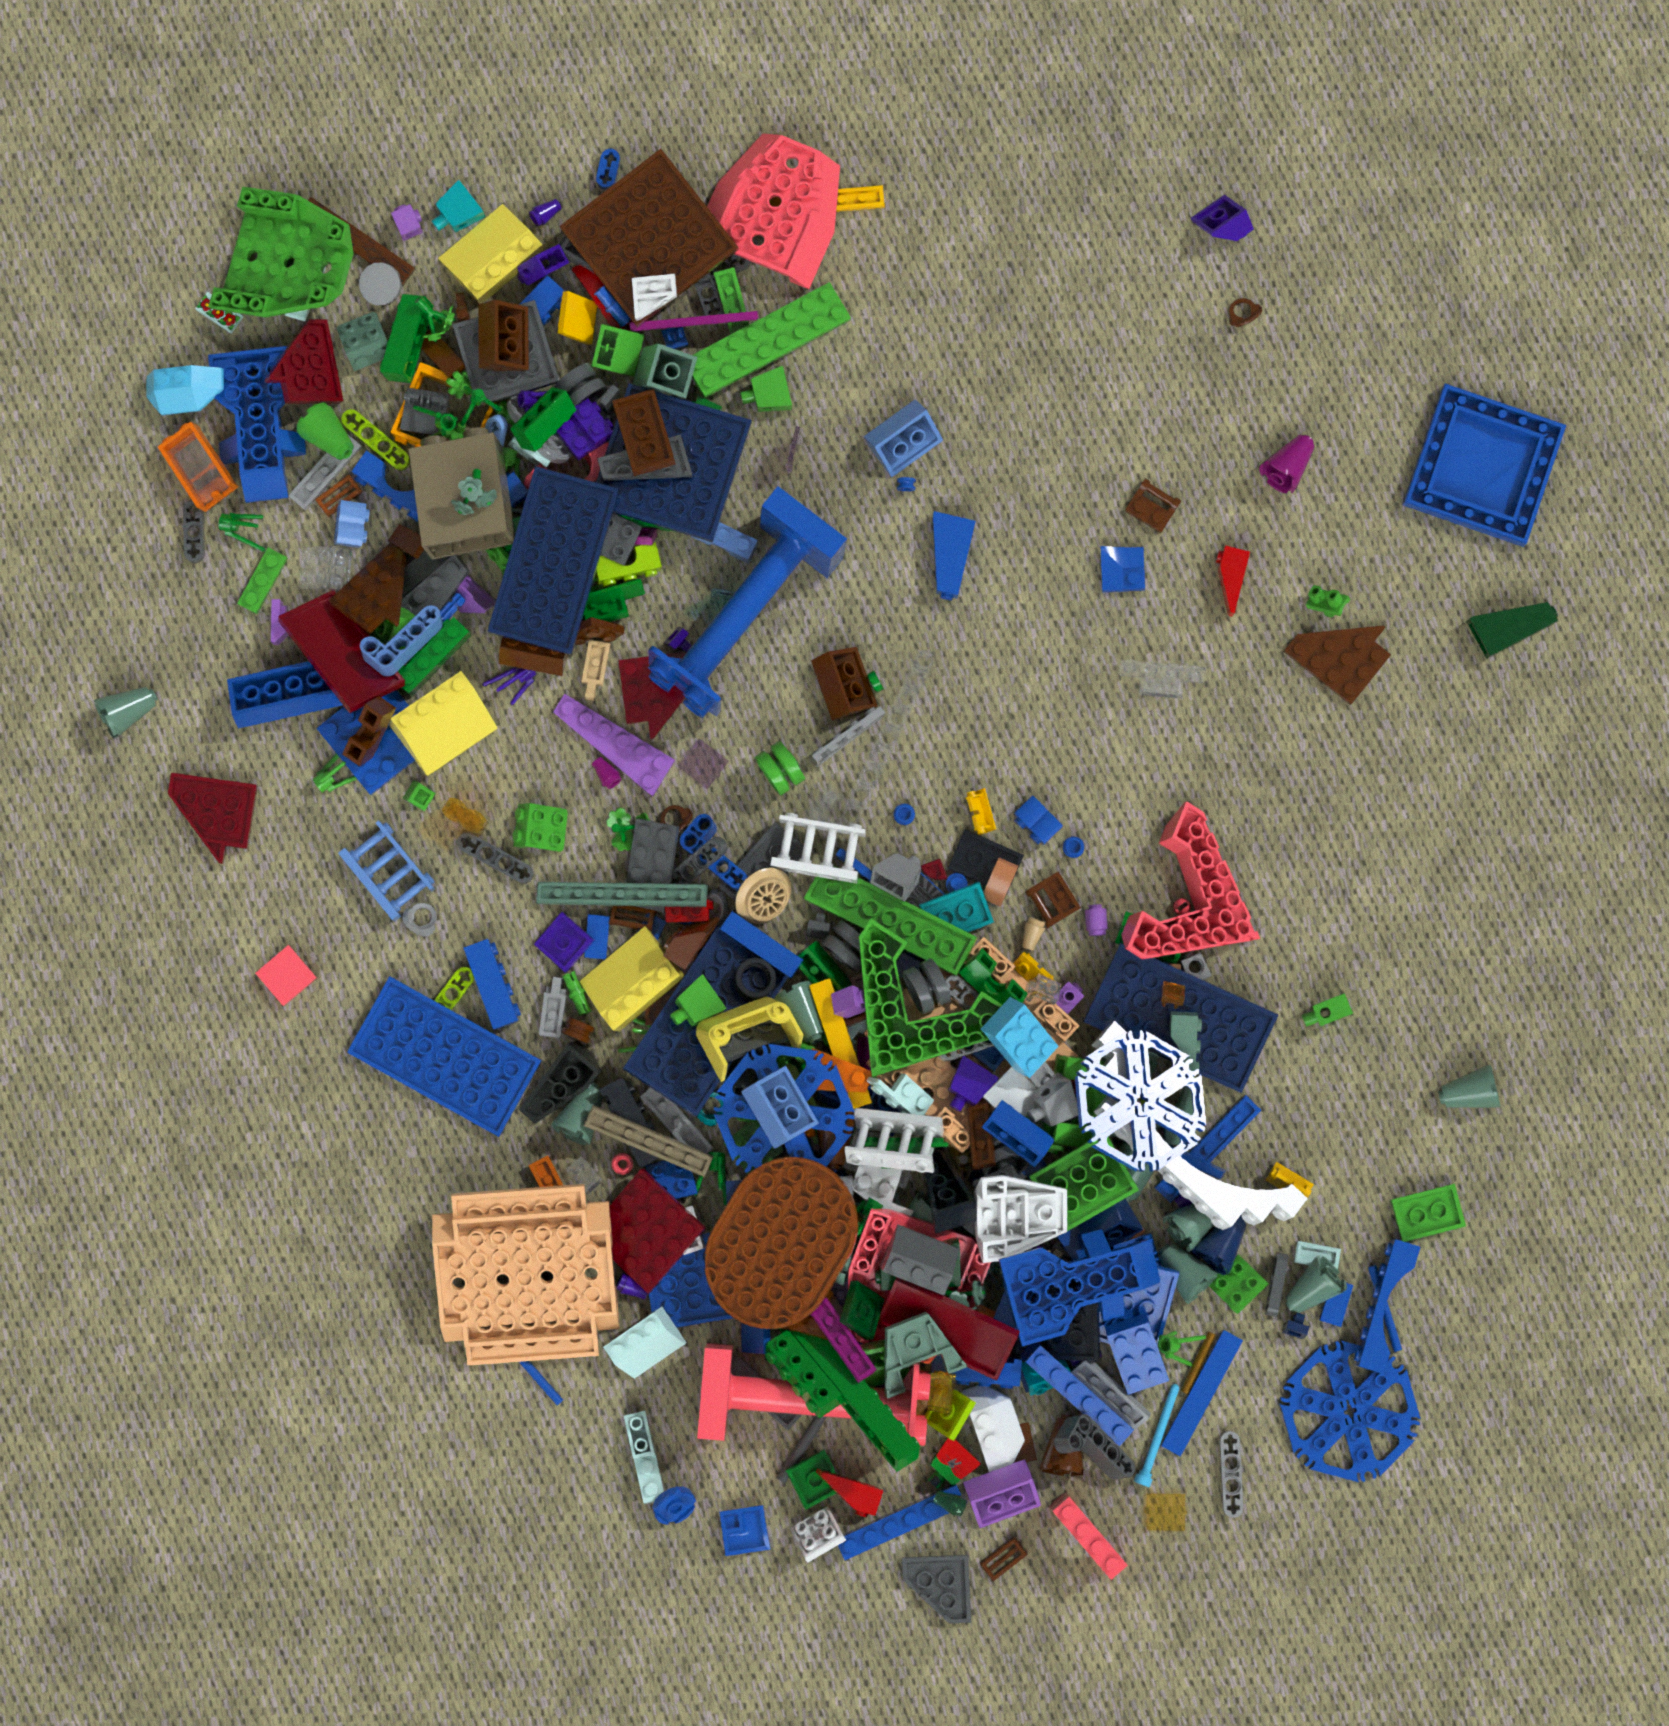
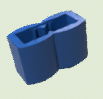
(1037, 820)

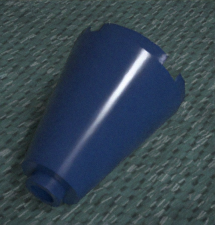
(1221, 1246)

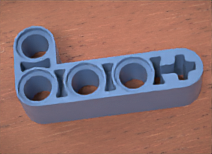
(427, 622)

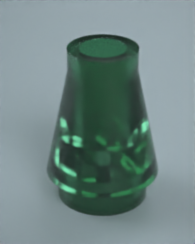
(951, 1503)

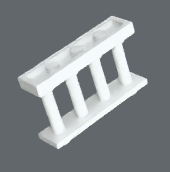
(825, 869)
(896, 1123)

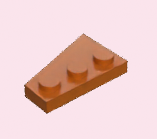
(852, 1075)

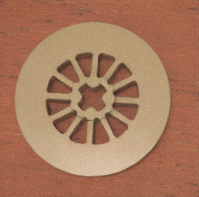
(774, 884)

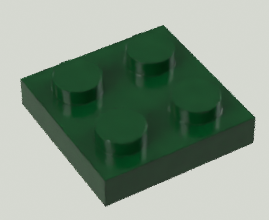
(862, 1310)

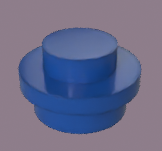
(904, 814)
(1073, 847)
(955, 881)

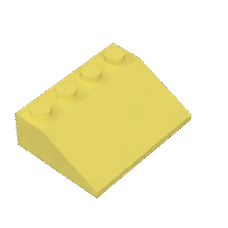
(491, 254)
(443, 723)
(631, 980)

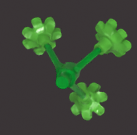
(461, 385)

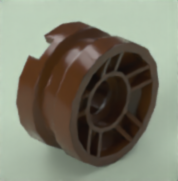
(578, 1030)

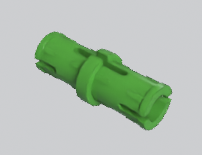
(576, 993)

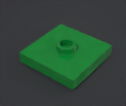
(807, 1483)

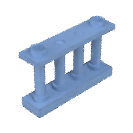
(365, 874)

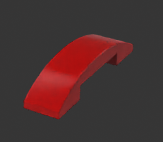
(592, 283)

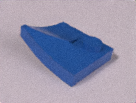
(1122, 569)
(744, 1530)

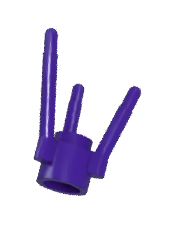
(527, 399)
(520, 674)

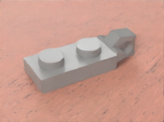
(553, 1009)

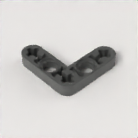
(708, 282)

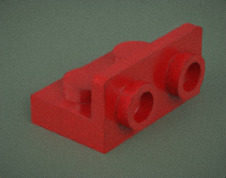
(688, 914)

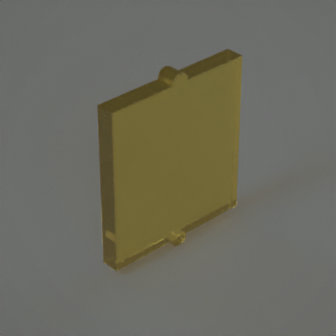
(1165, 1512)

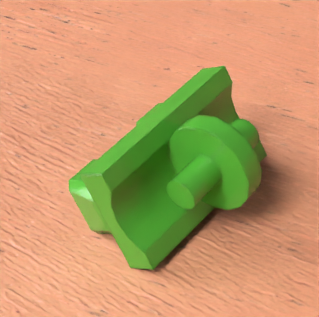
(1325, 601)

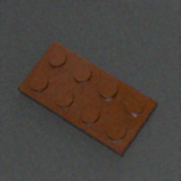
(644, 432)

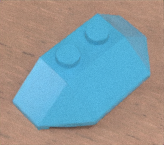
(183, 388)

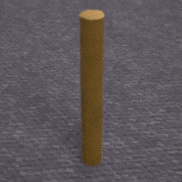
(1198, 1362)

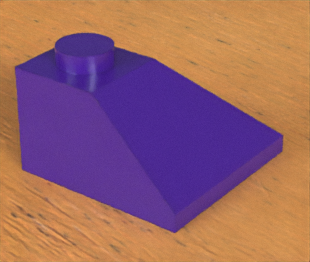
(1224, 219)

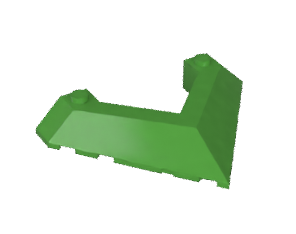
(891, 1037)

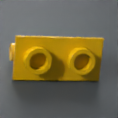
(982, 817)
(1028, 969)
(1282, 1176)

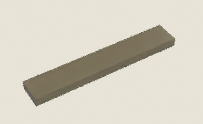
(648, 1140)

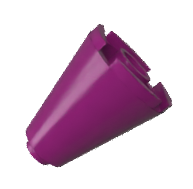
(1288, 464)

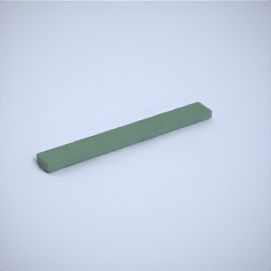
(622, 894)

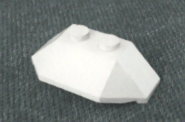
(995, 1426)

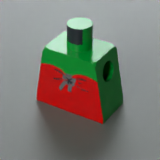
(952, 1463)

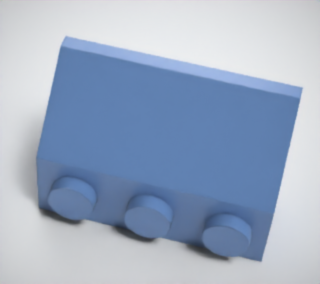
(903, 437)
(780, 1107)

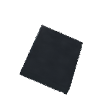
(977, 857)

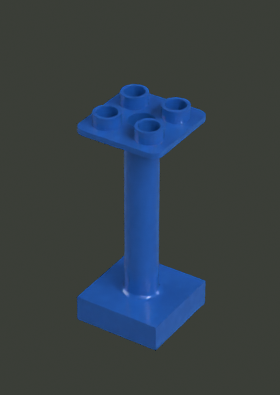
(798, 537)

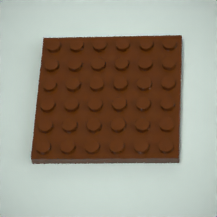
(648, 228)

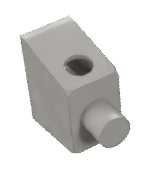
(897, 875)
(1054, 1101)

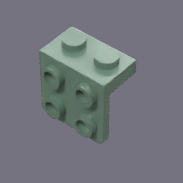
(363, 340)

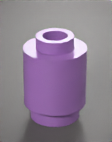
(1096, 920)

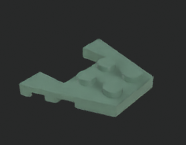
(912, 1343)

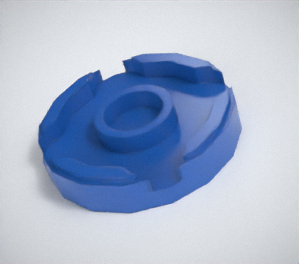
(674, 1505)

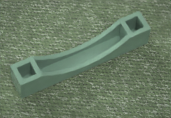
(1183, 1030)

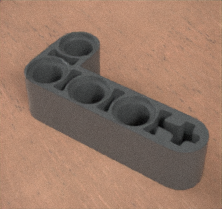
(1084, 1434)

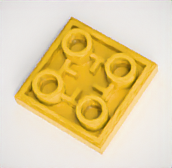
(577, 318)

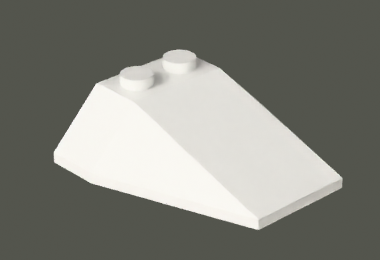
(1016, 1215)

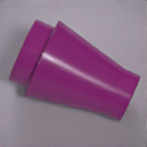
(607, 774)

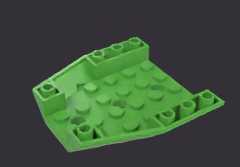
(280, 229)

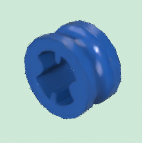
(906, 484)

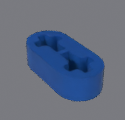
(613, 169)

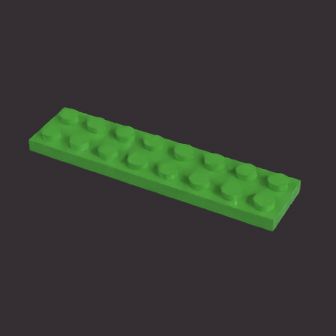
(768, 339)
(924, 932)

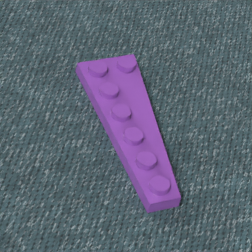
(629, 753)

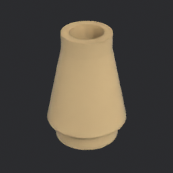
(1032, 933)

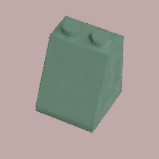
(665, 370)

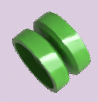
(778, 769)

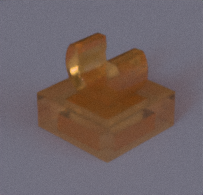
(1172, 994)

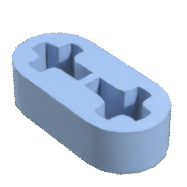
(501, 423)

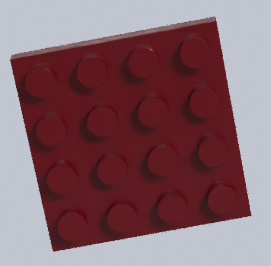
(650, 1230)

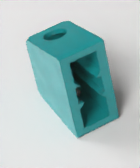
(457, 209)

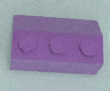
(1002, 1493)

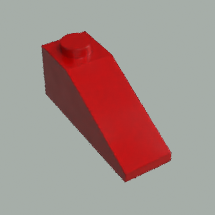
(1231, 574)
(857, 1494)

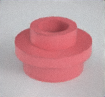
(622, 1156)

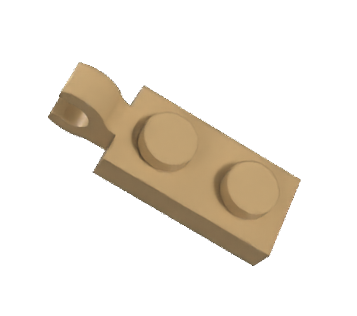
(595, 667)

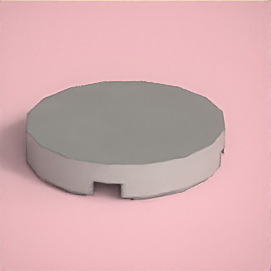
(380, 284)

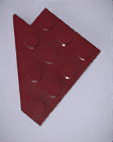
(308, 367)
(643, 698)
(216, 810)

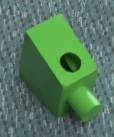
(769, 391)
(697, 1003)
(1338, 1007)

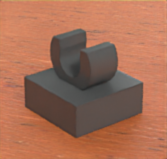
(818, 928)

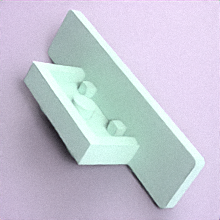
(903, 1095)

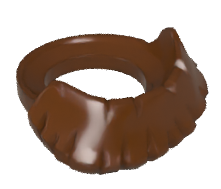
(1236, 321)
(686, 815)

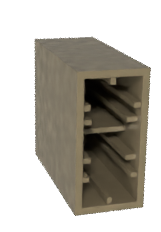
(436, 474)

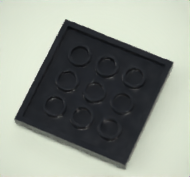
(1081, 1338)

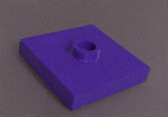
(564, 942)

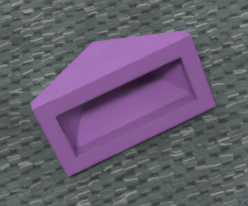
(475, 597)

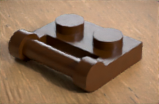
(1148, 511)
(1058, 894)

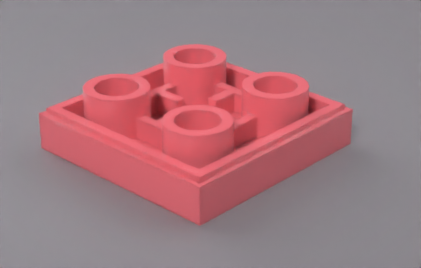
(286, 975)

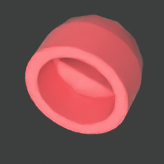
(1179, 902)

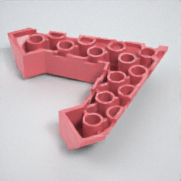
(1219, 912)

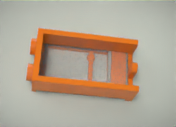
(197, 466)

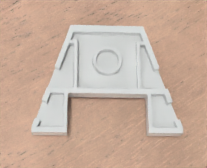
(880, 1184)

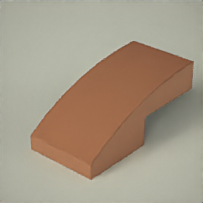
(999, 881)

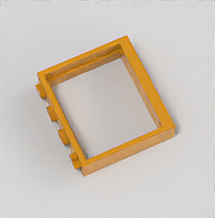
(434, 374)

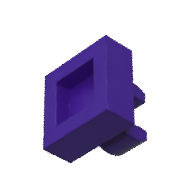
(677, 639)

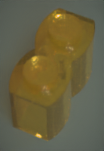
(460, 814)

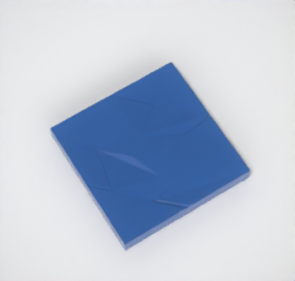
(1484, 465)

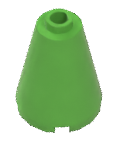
(325, 431)

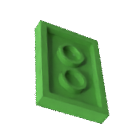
(1428, 1213)

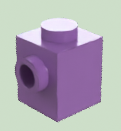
(407, 221)
(1069, 996)
(848, 1002)

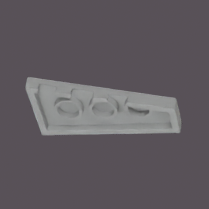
(841, 740)

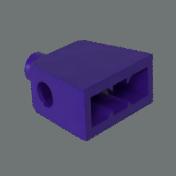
(533, 269)
(969, 1083)

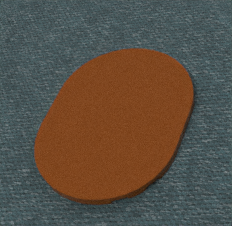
(781, 1242)

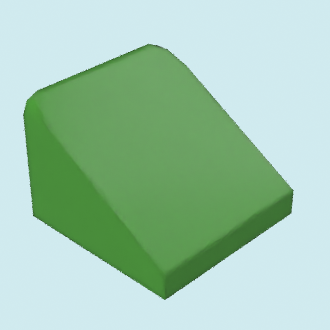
(419, 795)

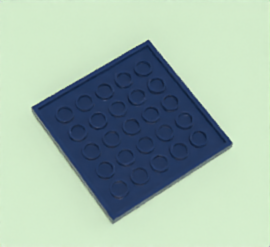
(713, 450)

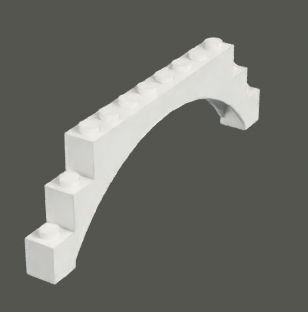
(1215, 1199)

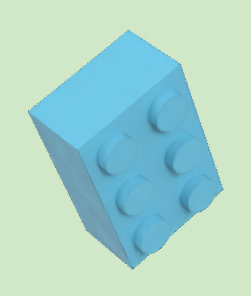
(1019, 1037)

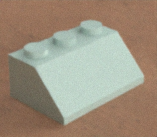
(645, 1343)

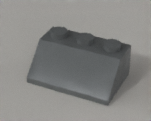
(920, 1259)

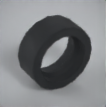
(754, 962)

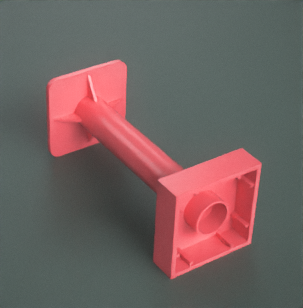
(725, 1391)

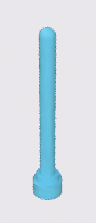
(1144, 1475)

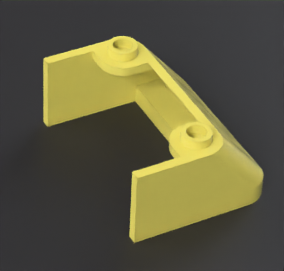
(717, 1029)

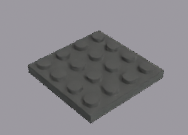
(504, 384)

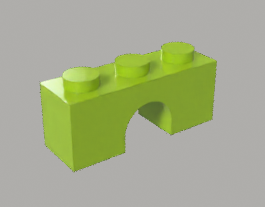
(646, 563)

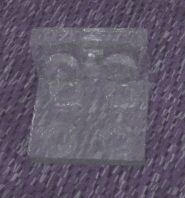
(325, 568)

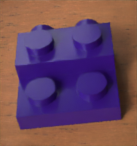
(585, 429)

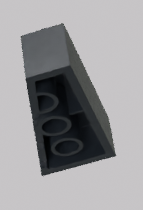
(623, 1103)
(947, 1195)

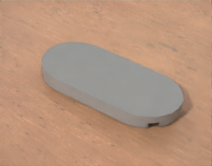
(554, 448)

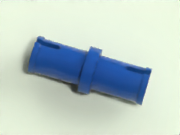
(612, 306)

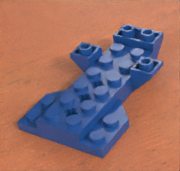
(259, 440)
(1100, 1277)

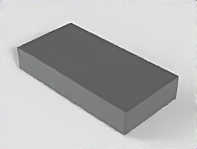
(606, 401)

